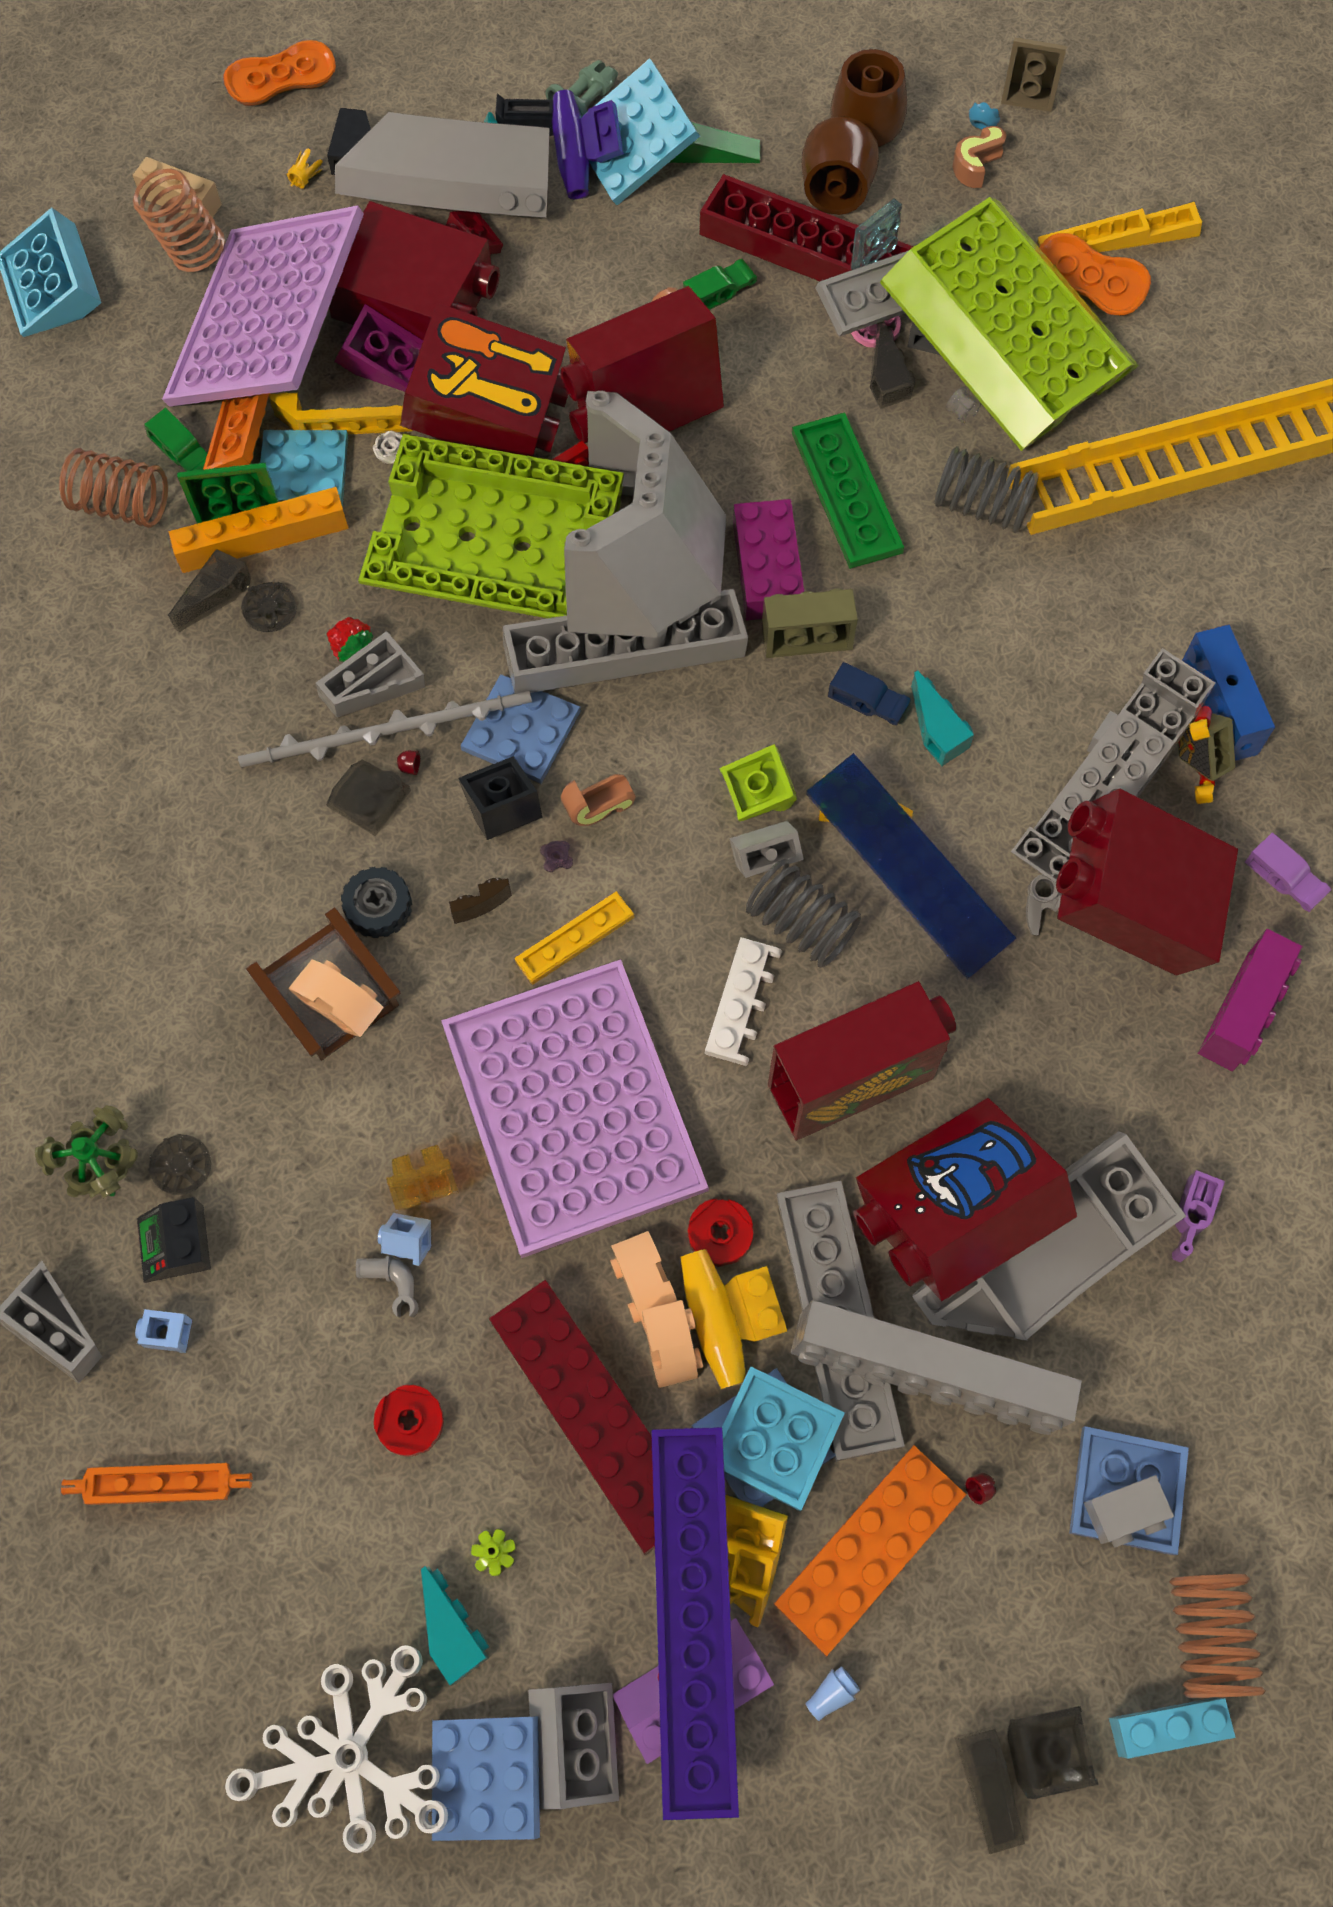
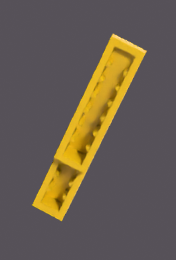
(1138, 229)

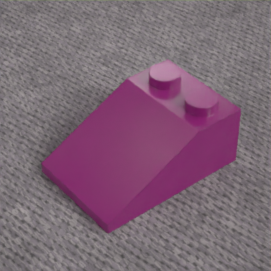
(380, 350)

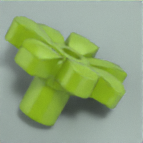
(499, 1558)

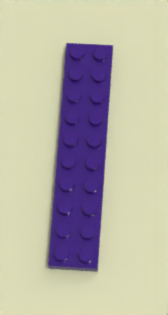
(694, 1626)

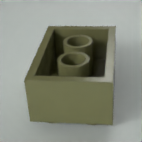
(809, 623)

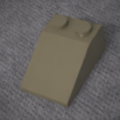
(1033, 74)

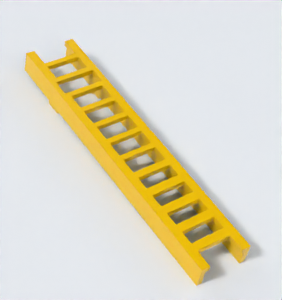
(1176, 432)

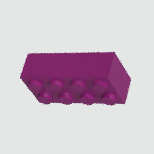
(766, 553)
(1251, 1001)

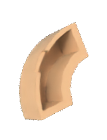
(336, 997)
(643, 1274)
(671, 1343)

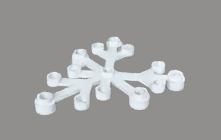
(307, 1766)

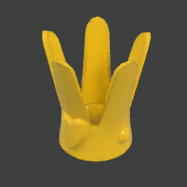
(301, 172)

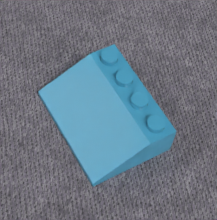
(48, 275)

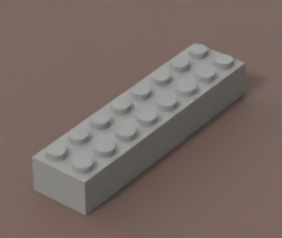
(549, 657)
(935, 1368)

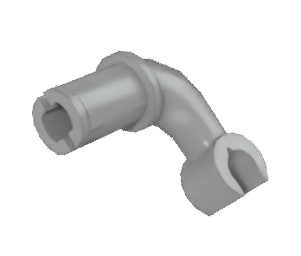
(395, 1271)

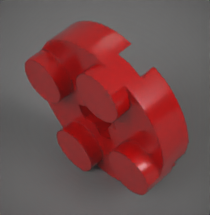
(721, 1213)
(420, 1436)

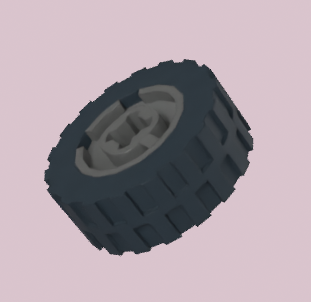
(376, 902)

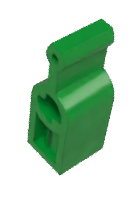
(719, 284)
(175, 441)

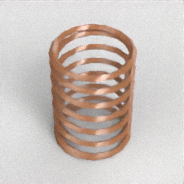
(174, 208)
(112, 489)
(1206, 1587)

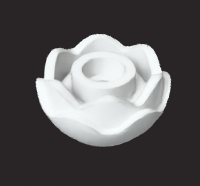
(384, 443)

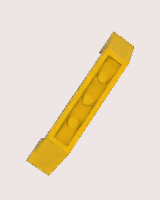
(354, 420)

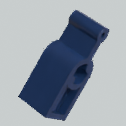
(867, 694)

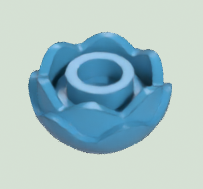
(983, 116)

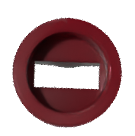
(409, 762)
(980, 1488)

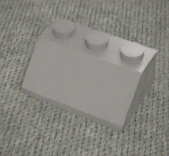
(575, 1745)

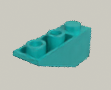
(940, 726)
(450, 1639)

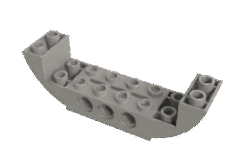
(1123, 757)

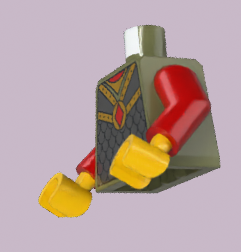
(1208, 750)

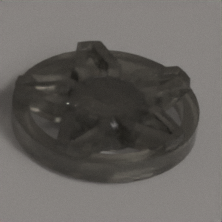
(268, 606)

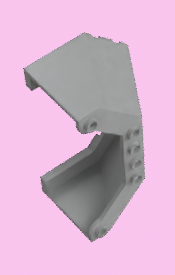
(658, 553)

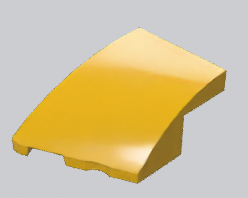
(753, 1554)

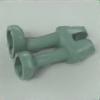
(594, 78)

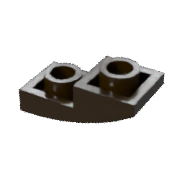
(492, 894)

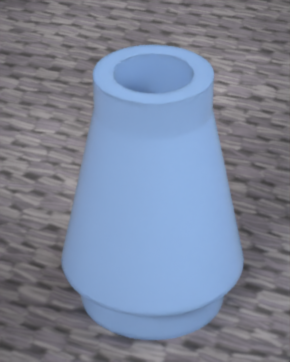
(833, 1693)

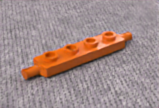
(156, 1484)

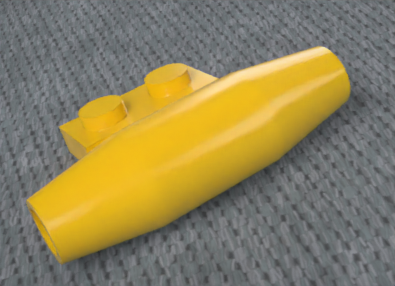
(729, 1313)

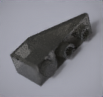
(889, 375)

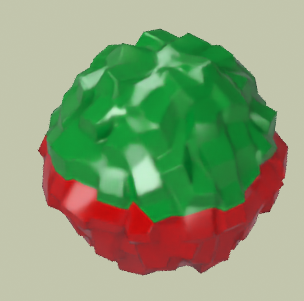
(349, 637)

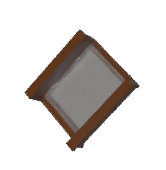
(344, 949)

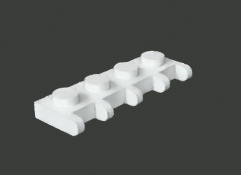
(739, 1000)

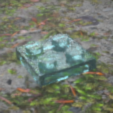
(877, 235)

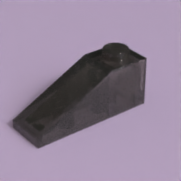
(213, 588)
(990, 1789)

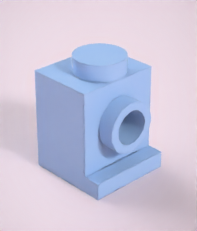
(406, 1237)
(153, 1321)

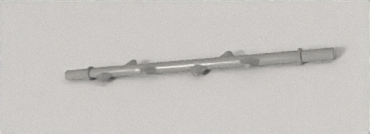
(397, 723)

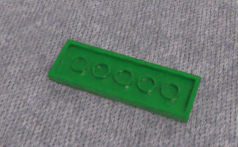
(847, 490)

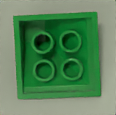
(227, 490)

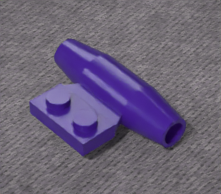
(583, 140)

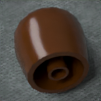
(874, 92)
(833, 153)

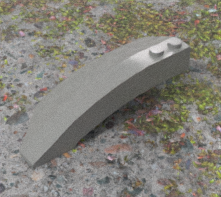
(449, 165)
(1118, 1213)

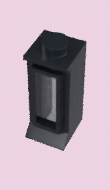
(525, 112)

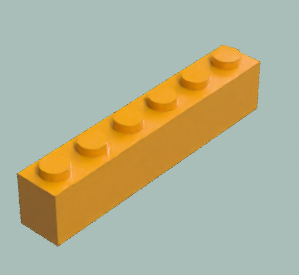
(259, 529)

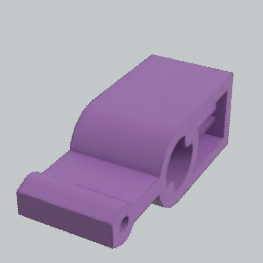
(1287, 872)
(1201, 1200)

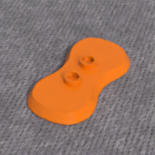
(261, 78)
(1111, 283)

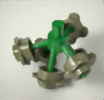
(84, 1147)

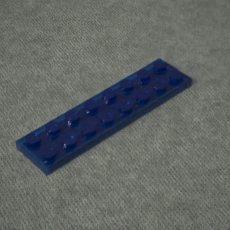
(910, 866)

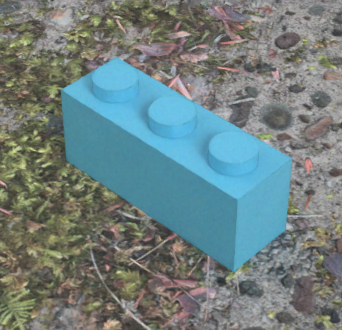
(1172, 1727)

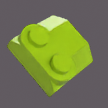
(759, 783)

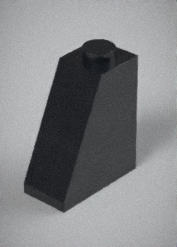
(348, 131)

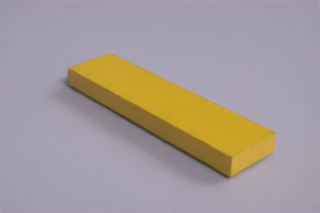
(574, 938)

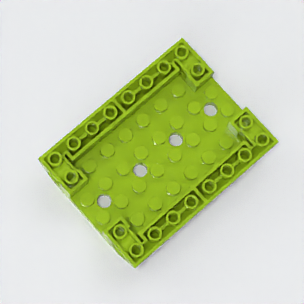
(990, 333)
(503, 503)

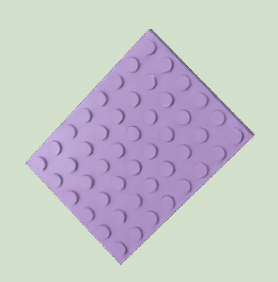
(264, 308)
(573, 1108)

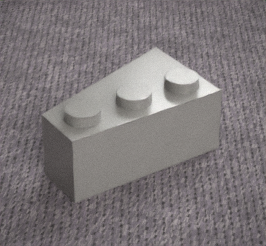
(370, 677)
(49, 1325)

